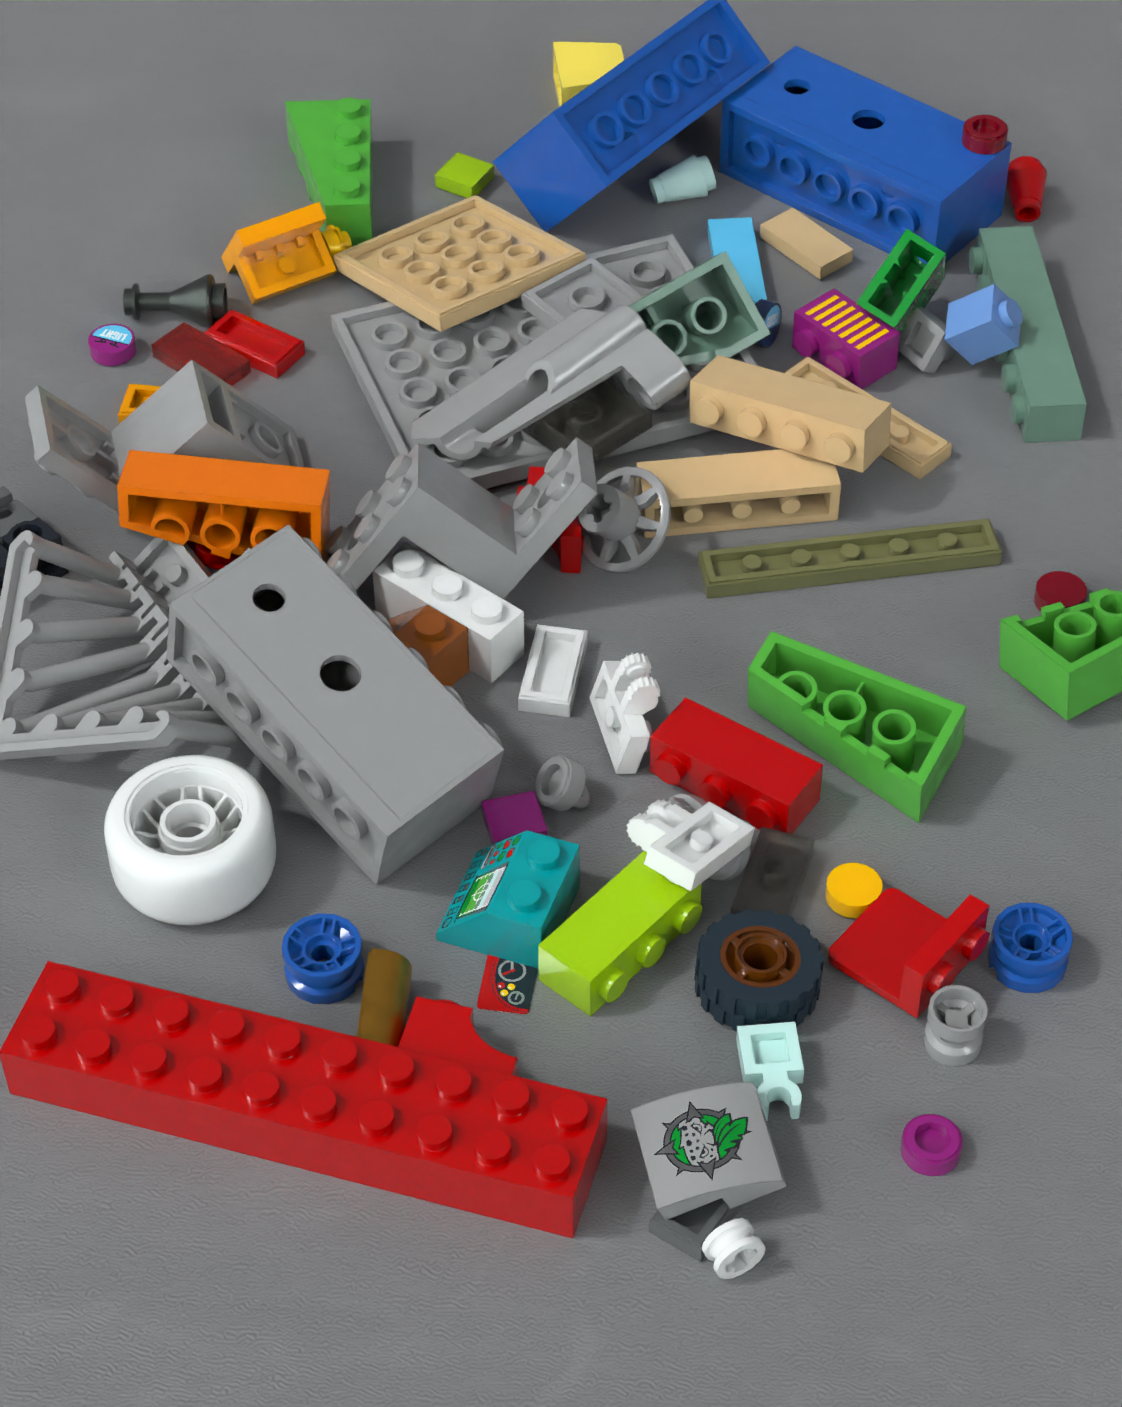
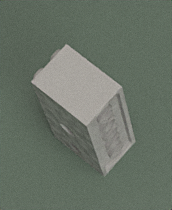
(333, 702)

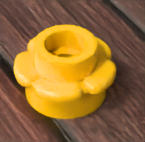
(336, 240)

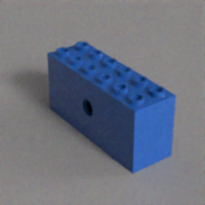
(630, 112)
(859, 155)

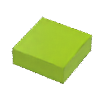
(464, 175)

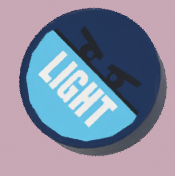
(772, 316)

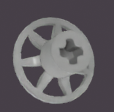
(617, 516)

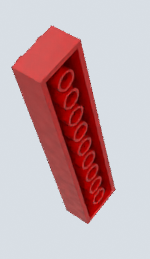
(308, 1097)

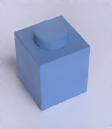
(983, 324)

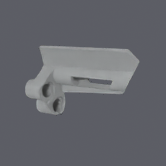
(551, 373)

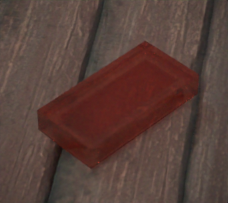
(189, 344)

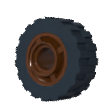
(758, 969)

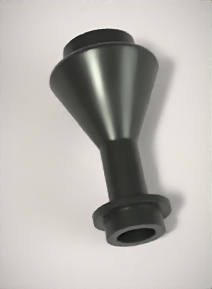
(198, 301)

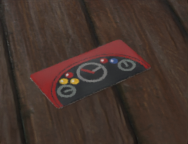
(506, 986)

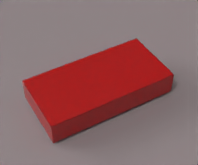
(263, 345)

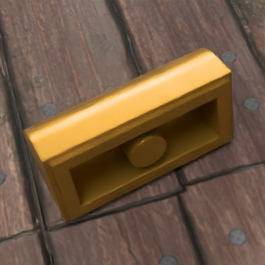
(385, 997)

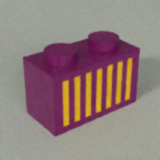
(845, 338)

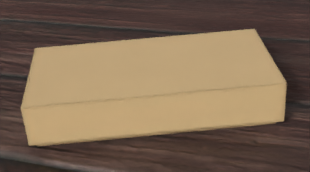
(806, 243)

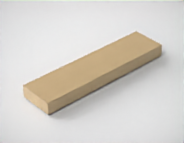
(910, 443)

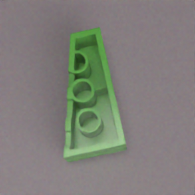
(336, 160)
(1067, 653)
(859, 720)

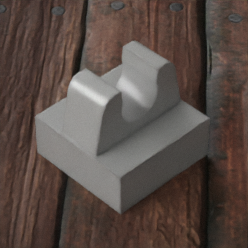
(924, 341)

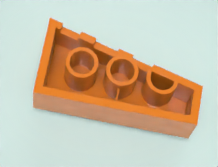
(222, 501)

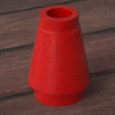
(1026, 187)

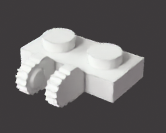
(619, 701)
(688, 845)

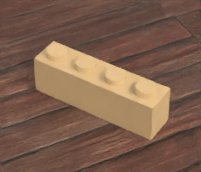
(790, 413)
(743, 491)

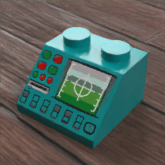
(513, 897)

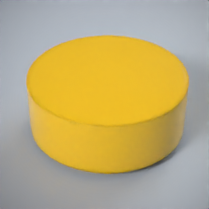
(852, 889)

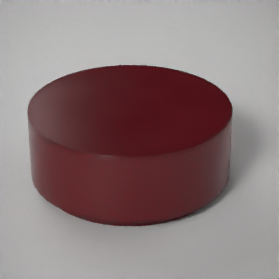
(984, 134)
(1059, 587)

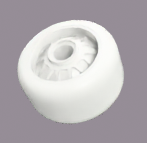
(190, 839)

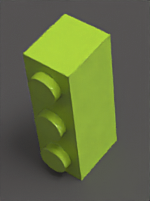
(616, 935)

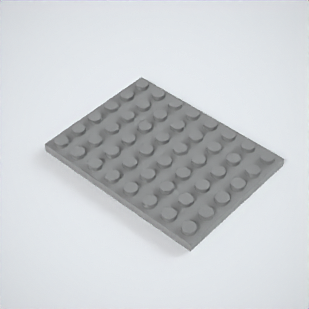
(414, 367)

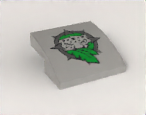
(707, 1148)

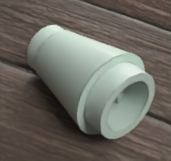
(684, 180)

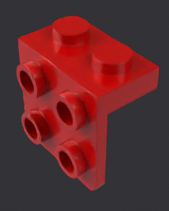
(910, 949)

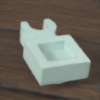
(773, 1062)

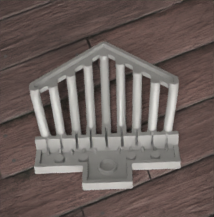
(126, 715)

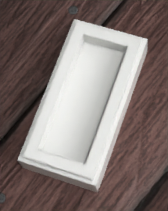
(553, 670)

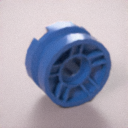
(1033, 928)
(318, 939)

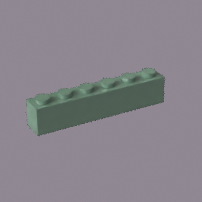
(1041, 370)

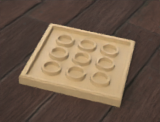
(457, 262)

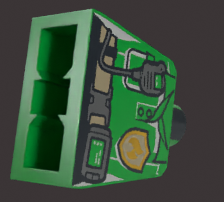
(904, 281)

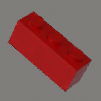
(735, 768)

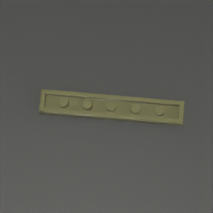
(848, 558)

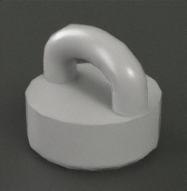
(562, 784)

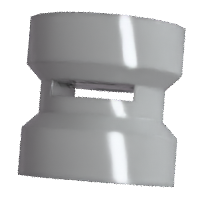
(955, 1025)

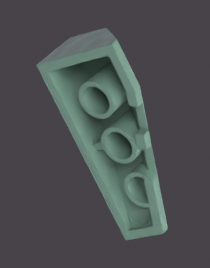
(703, 312)

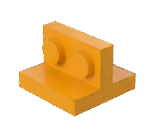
(280, 253)

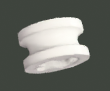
(733, 1248)

